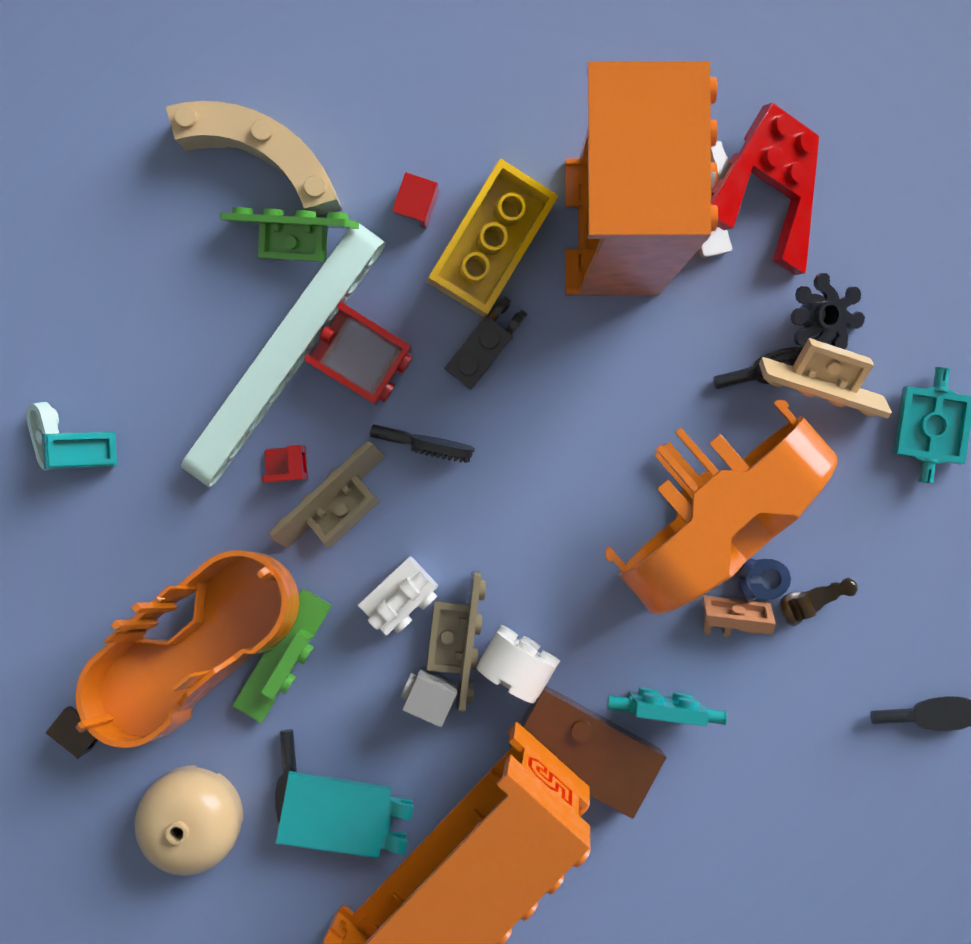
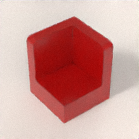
(416, 198)
(285, 464)

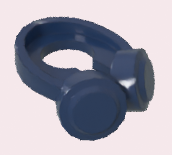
(756, 590)

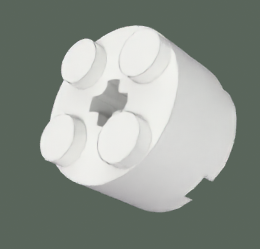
(517, 664)

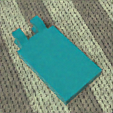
(341, 816)

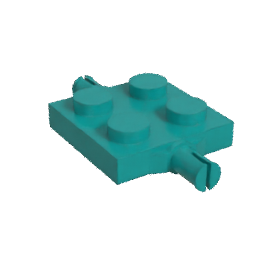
(933, 425)
(677, 709)

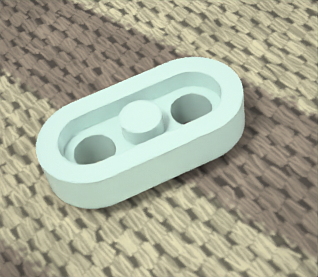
(41, 420)

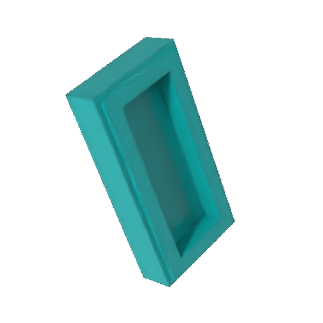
(79, 450)

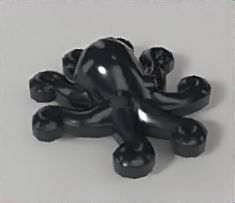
(825, 313)

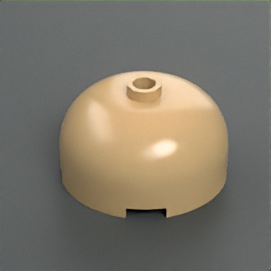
(203, 809)

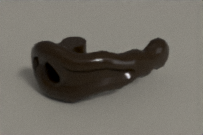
(805, 604)

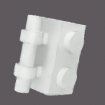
(398, 596)

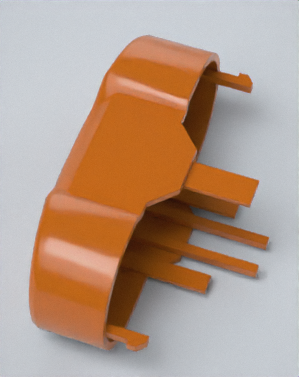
(725, 512)
(148, 686)

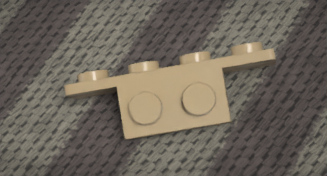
(829, 374)

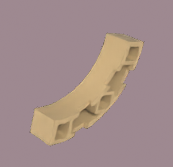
(234, 126)

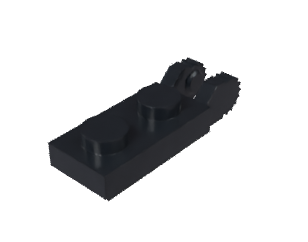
(484, 346)

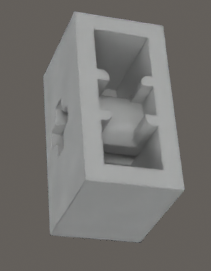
(429, 696)

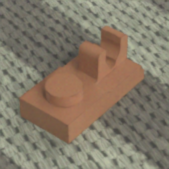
(737, 614)

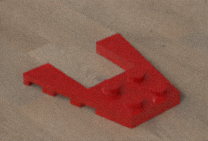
(784, 157)

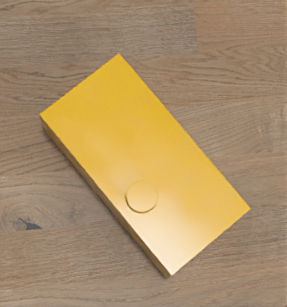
(492, 238)

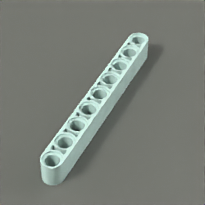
(282, 355)

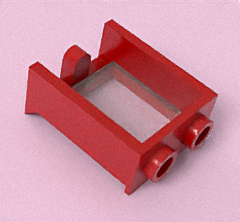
(360, 355)

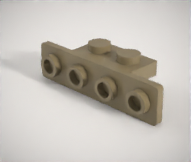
(335, 503)
(453, 639)

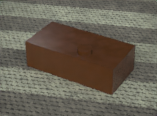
(601, 753)

